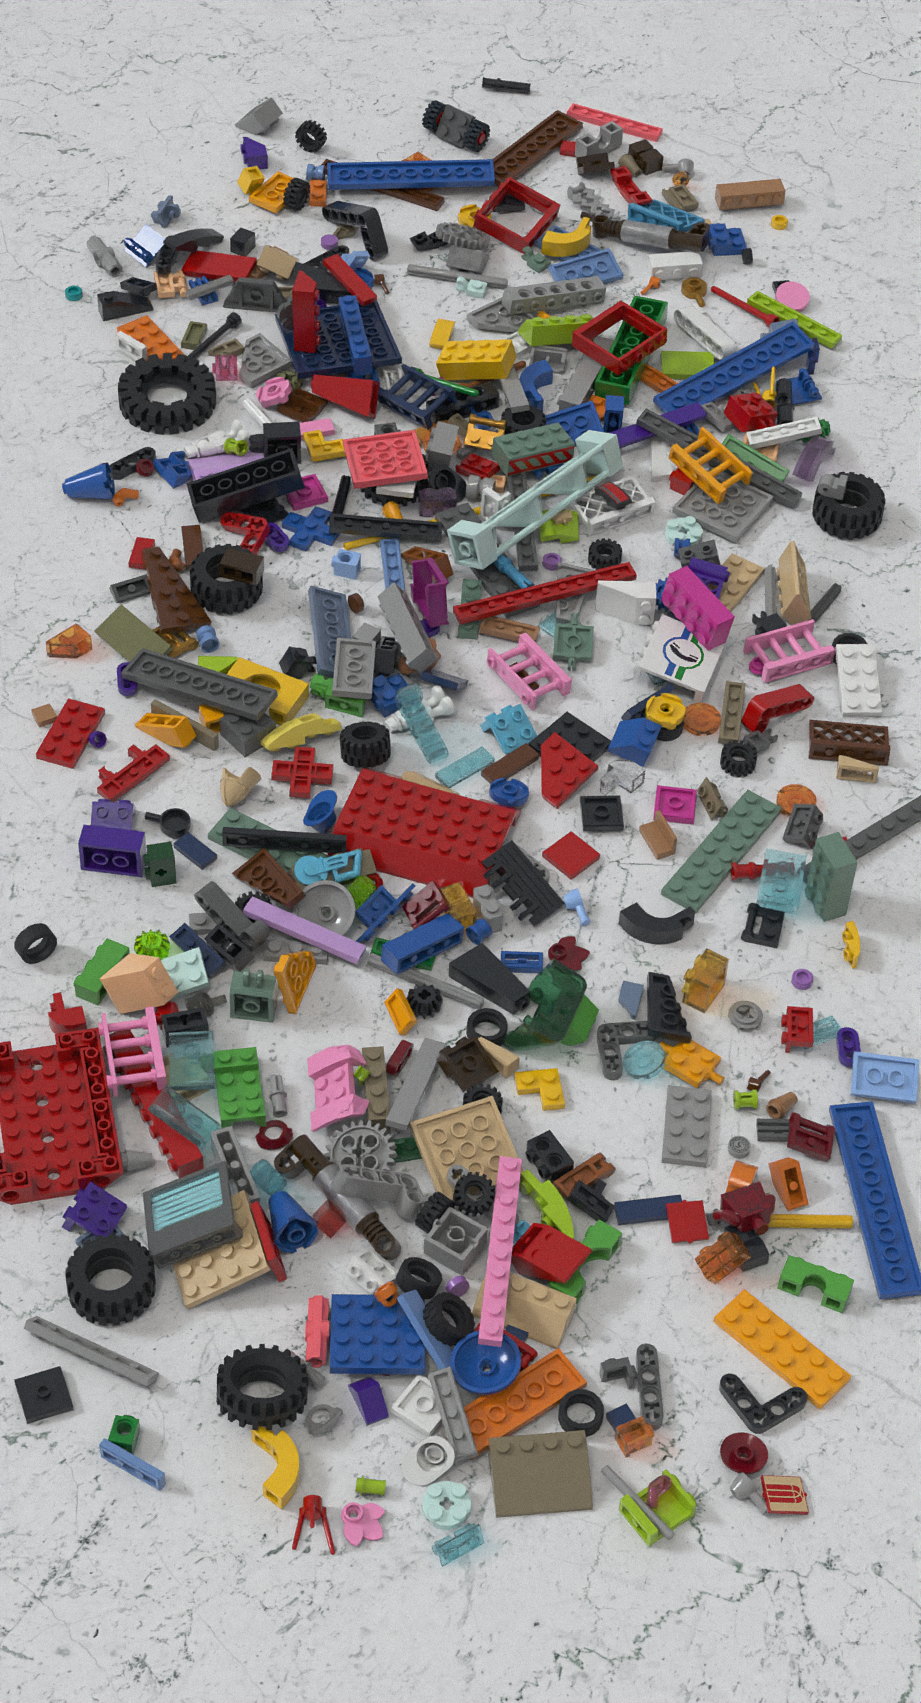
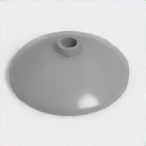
(325, 897)

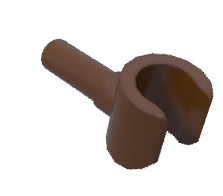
(379, 279)
(754, 1083)

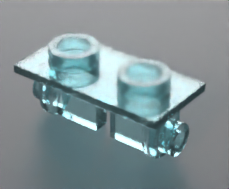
(465, 1540)

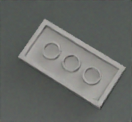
(354, 668)
(686, 1126)

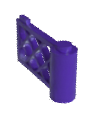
(710, 573)

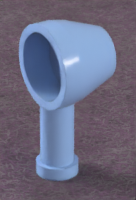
(574, 902)

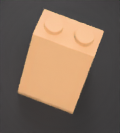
(138, 983)

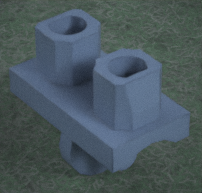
(166, 211)

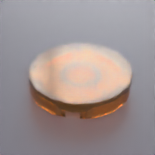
(701, 719)
(792, 795)

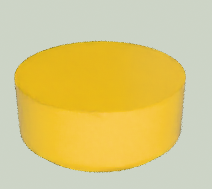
(779, 222)

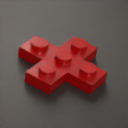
(302, 772)

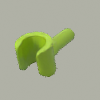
(361, 1074)

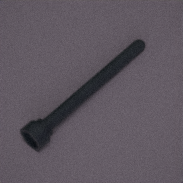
(233, 320)

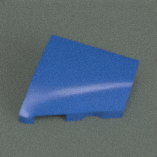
(173, 469)

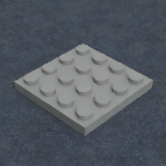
(731, 517)

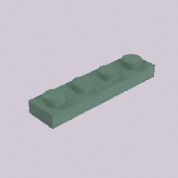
(470, 592)

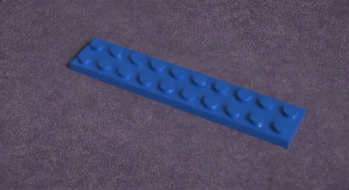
(410, 174)
(737, 369)
(876, 1200)

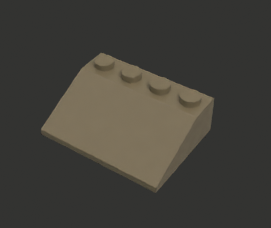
(540, 1473)

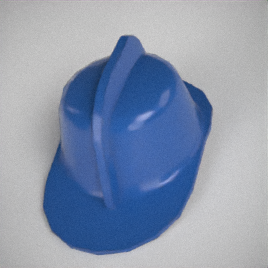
(321, 811)

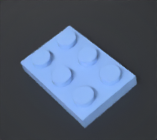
(884, 1077)

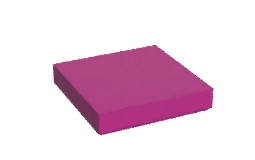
(311, 495)
(676, 804)

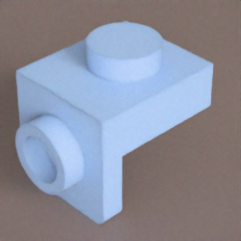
(356, 259)

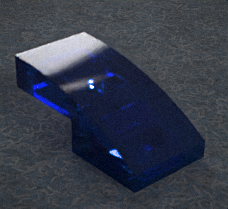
(812, 357)

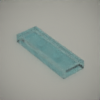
(464, 767)

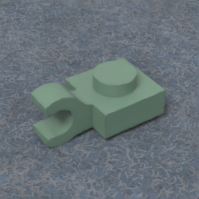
(535, 262)

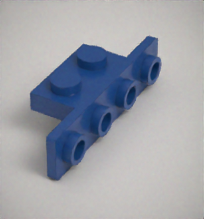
(377, 907)

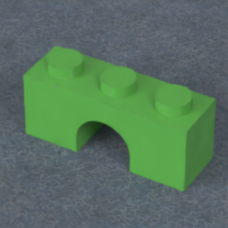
(799, 1274)

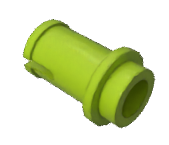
(370, 1486)

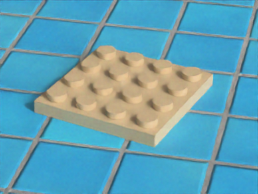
(463, 1136)
(226, 1265)

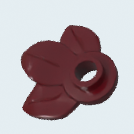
(569, 953)

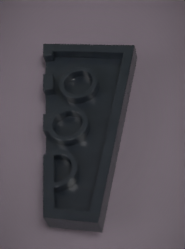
(663, 1011)

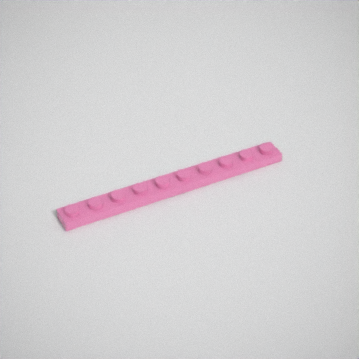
(500, 1252)

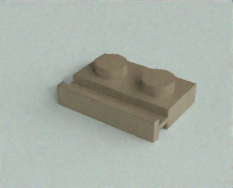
(680, 197)

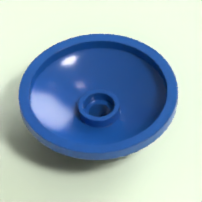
(471, 1359)

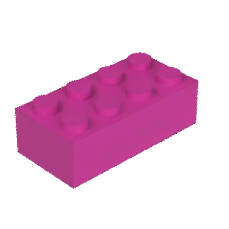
(697, 608)

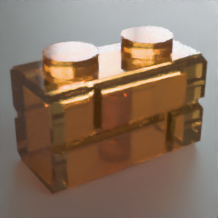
(722, 1257)

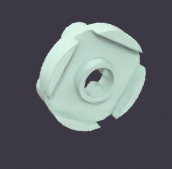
(677, 526)
(451, 1492)

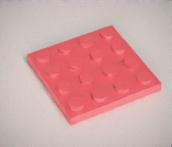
(384, 459)

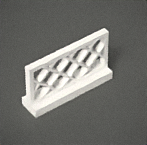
(614, 518)

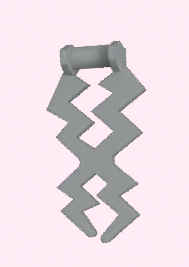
(573, 194)

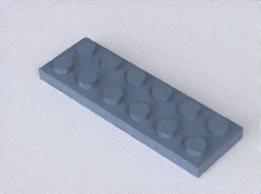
(329, 622)

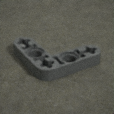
(615, 1039)

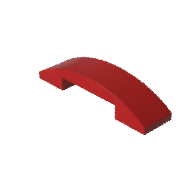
(631, 193)

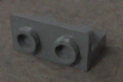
(803, 825)

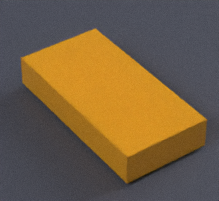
(400, 1011)

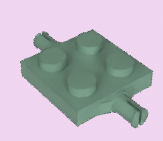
(573, 642)

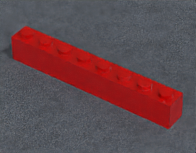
(182, 1154)

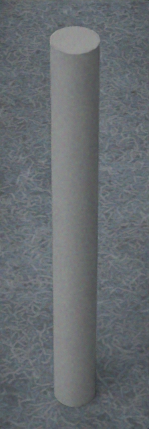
(625, 1489)

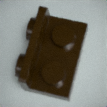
(594, 163)

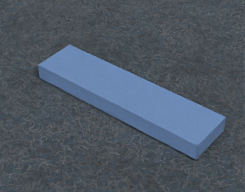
(392, 562)
(413, 1308)

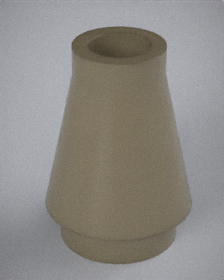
(629, 162)

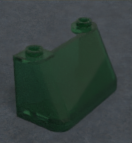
(558, 995)

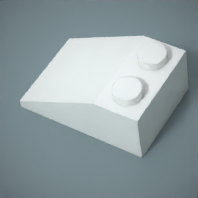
(627, 601)

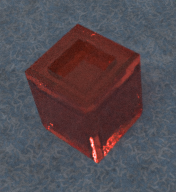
(328, 1219)

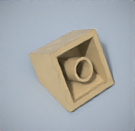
(277, 262)

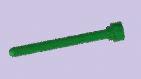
(456, 387)

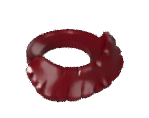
(269, 1144)

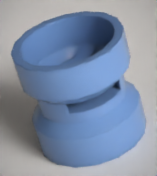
(315, 173)
(208, 640)

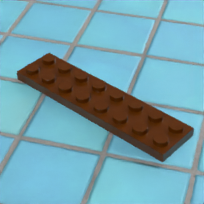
(534, 146)

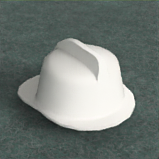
(428, 1460)

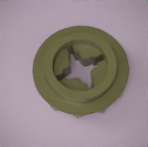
(296, 383)

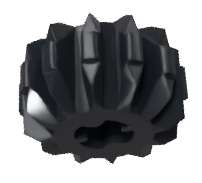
(424, 1000)

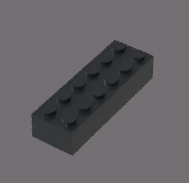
(245, 485)

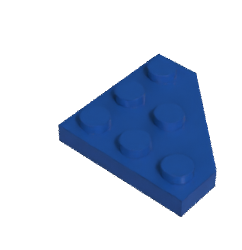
(577, 420)

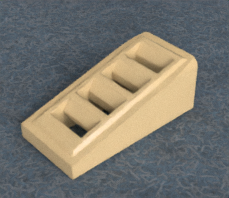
(850, 770)
(504, 1060)

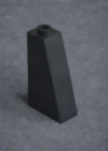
(327, 283)
(490, 978)

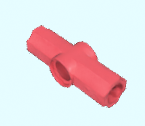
(317, 1330)

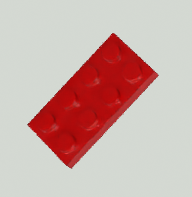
(70, 733)

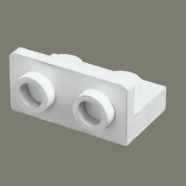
(492, 503)
(370, 1270)

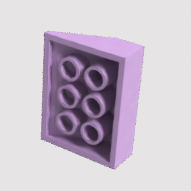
(211, 465)

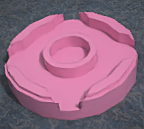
(793, 295)

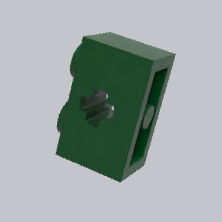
(160, 864)

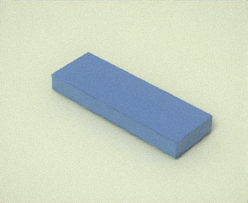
(132, 1464)

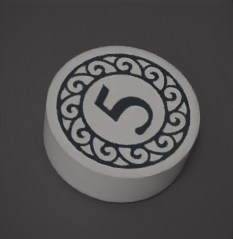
(739, 1147)

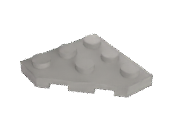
(495, 317)
(261, 360)

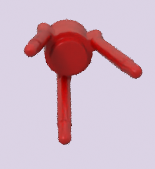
(312, 1511)

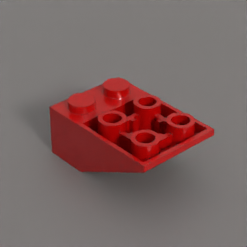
(548, 1254)

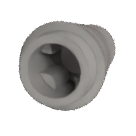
(135, 1160)

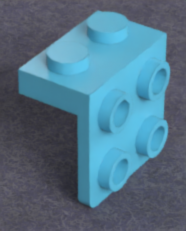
(510, 728)

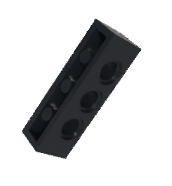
(486, 400)

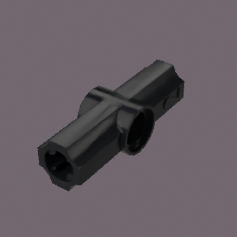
(784, 401)

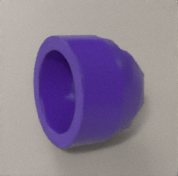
(100, 736)

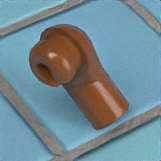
(176, 561)

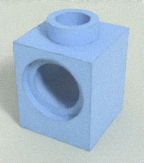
(346, 564)

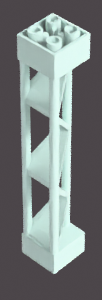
(476, 543)

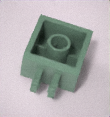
(253, 996)

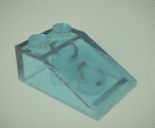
(781, 881)

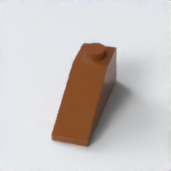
(419, 553)

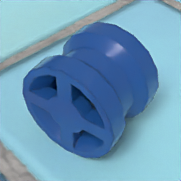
(679, 544)
(478, 931)

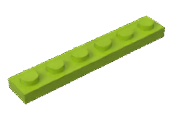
(809, 326)

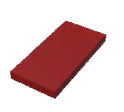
(218, 265)

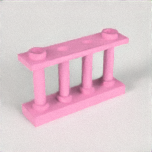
(535, 657)
(789, 665)
(150, 1040)

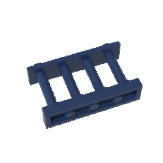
(411, 410)

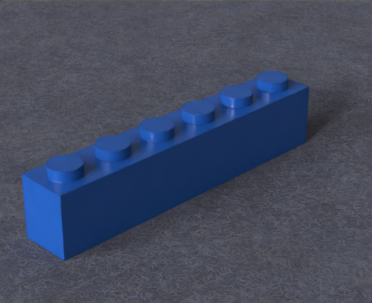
(355, 335)

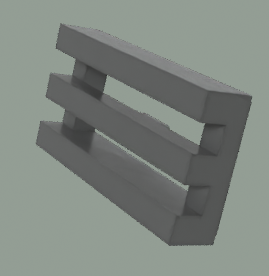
(777, 1126)

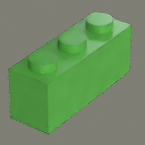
(106, 957)

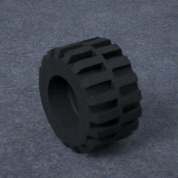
(523, 420)
(365, 744)

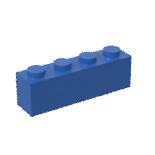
(422, 943)

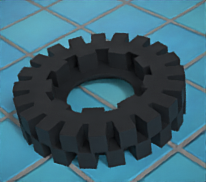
(139, 379)

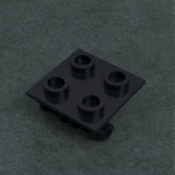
(269, 510)

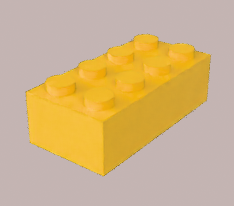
(476, 359)

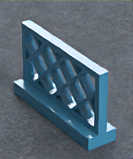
(663, 214)

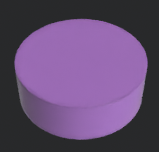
(329, 241)
(550, 561)
(802, 979)
(457, 1286)

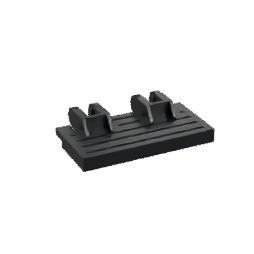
(522, 882)

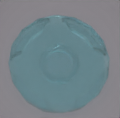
(644, 1060)

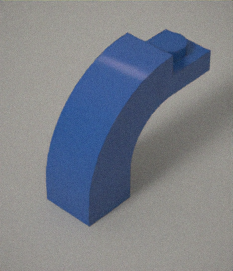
(534, 377)

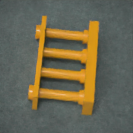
(706, 479)

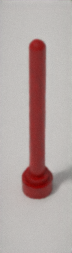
(768, 319)

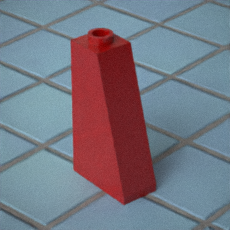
(352, 393)

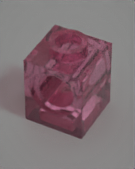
(225, 367)

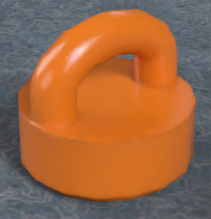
(385, 1292)

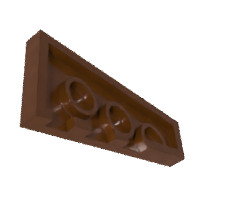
(270, 878)

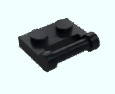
(769, 929)

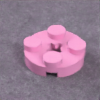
(274, 392)

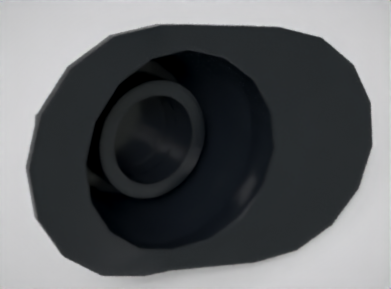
(443, 476)

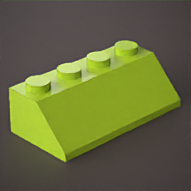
(552, 330)

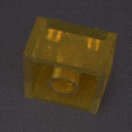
(704, 980)

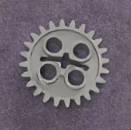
(462, 236)
(380, 1154)

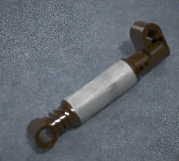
(657, 236)
(355, 1210)

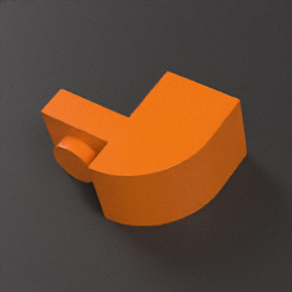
(741, 1175)

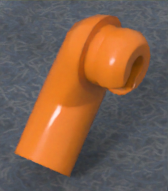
(123, 494)

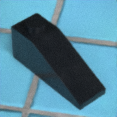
(120, 304)
(386, 656)

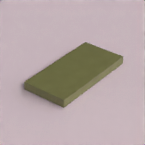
(129, 635)

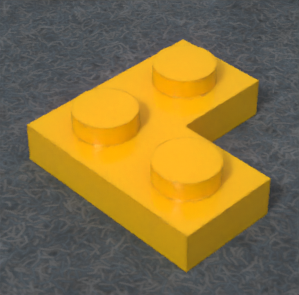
(321, 449)
(544, 1082)

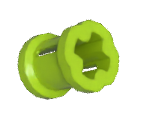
(236, 446)
(745, 1099)

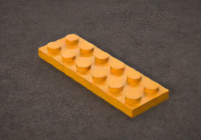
(782, 1348)

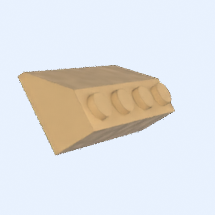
(793, 586)
(534, 1309)

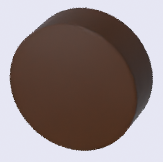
(356, 603)

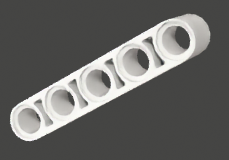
(705, 332)

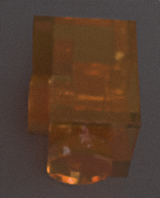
(633, 1429)

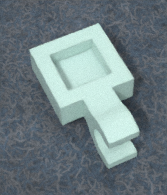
(473, 288)

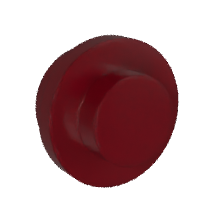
(145, 468)

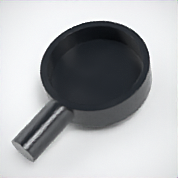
(172, 822)

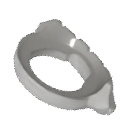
(318, 1428)

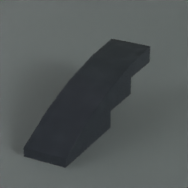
(191, 239)

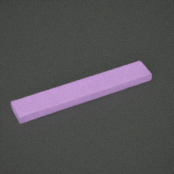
(304, 930)

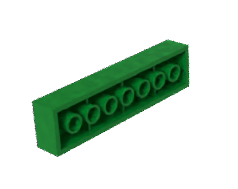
(626, 339)

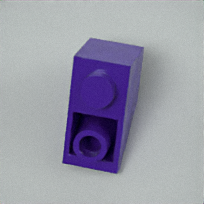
(254, 153)

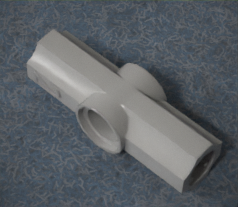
(104, 256)

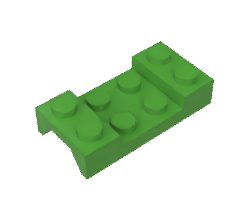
(239, 1086)

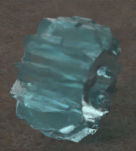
(268, 1177)

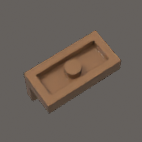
(659, 836)

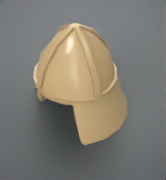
(235, 788)

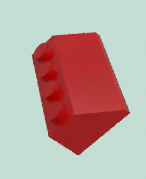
(306, 314)

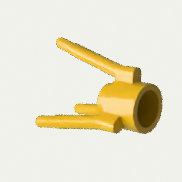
(768, 395)

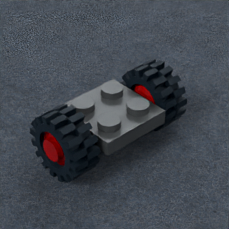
(456, 126)

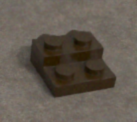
(466, 1063)

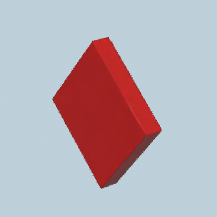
(571, 855)

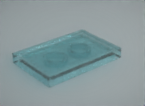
(191, 1060)
(183, 1116)

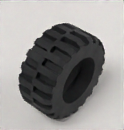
(851, 521)
(220, 595)
(116, 1304)

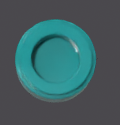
(73, 293)

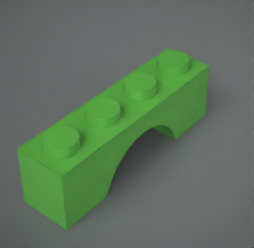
(603, 1242)

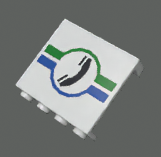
(678, 657)

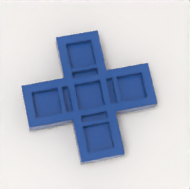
(309, 528)

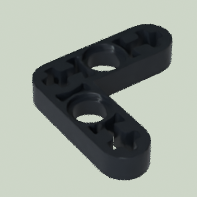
(758, 1411)

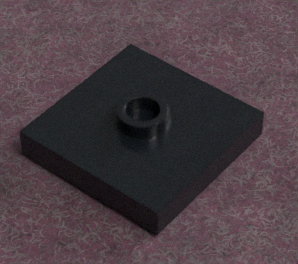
(601, 813)
(43, 1394)

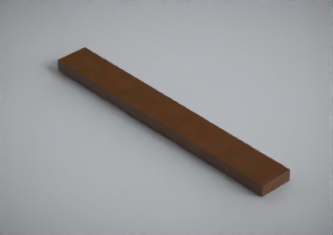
(410, 195)

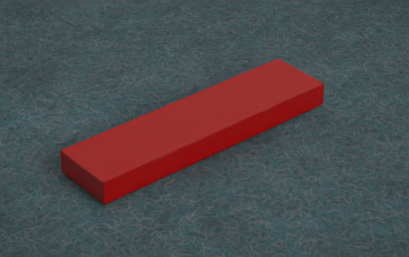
(350, 279)

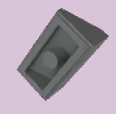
(130, 588)

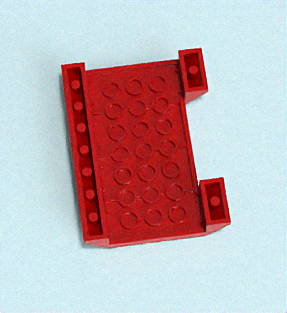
(423, 830)

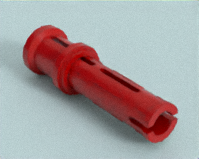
(748, 870)

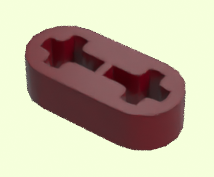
(399, 1058)

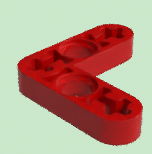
(233, 521)

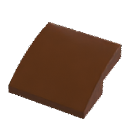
(302, 405)

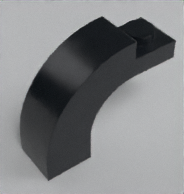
(654, 929)

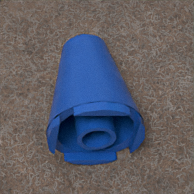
(91, 483)
(290, 1223)

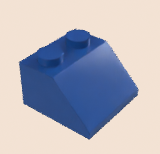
(634, 739)

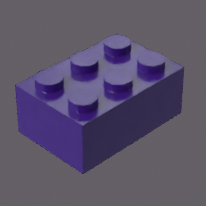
(112, 850)

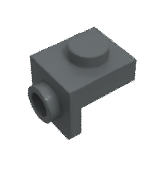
(616, 1369)

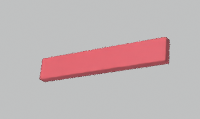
(601, 118)

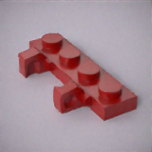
(142, 766)

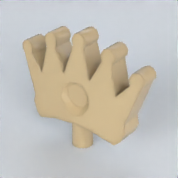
(563, 517)

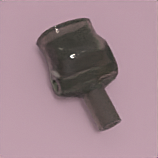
(204, 1000)

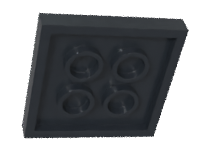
(576, 733)

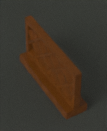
(855, 748)

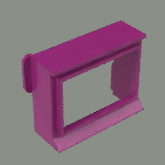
(429, 596)

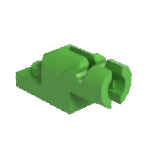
(323, 689)

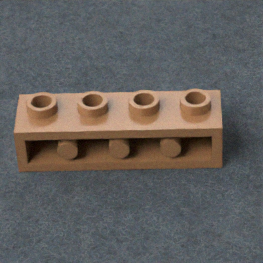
(750, 194)

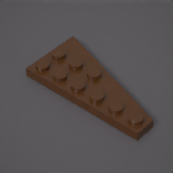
(171, 598)

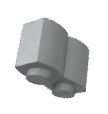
(488, 907)

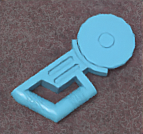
(313, 869)

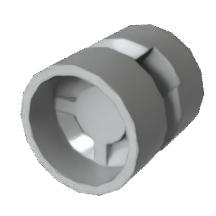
(476, 485)

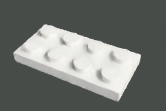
(858, 680)

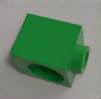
(125, 1424)

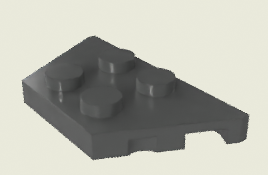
(254, 295)

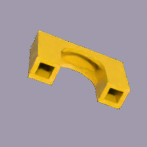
(291, 691)

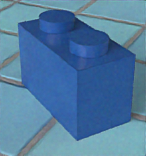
(613, 413)

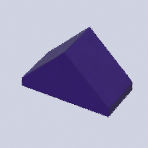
(369, 1400)

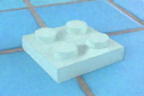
(187, 971)

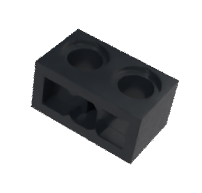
(184, 1021)
(553, 1155)

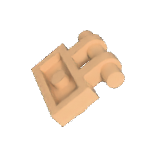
(165, 284)

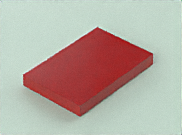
(266, 1235)

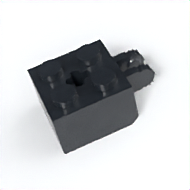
(277, 438)

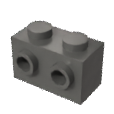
(705, 551)

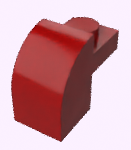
(65, 1020)

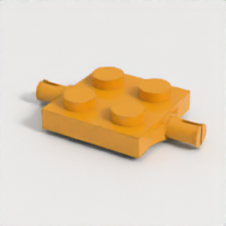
(692, 1063)

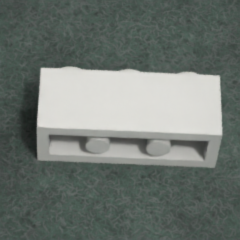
(675, 265)

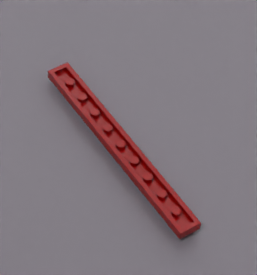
(541, 593)

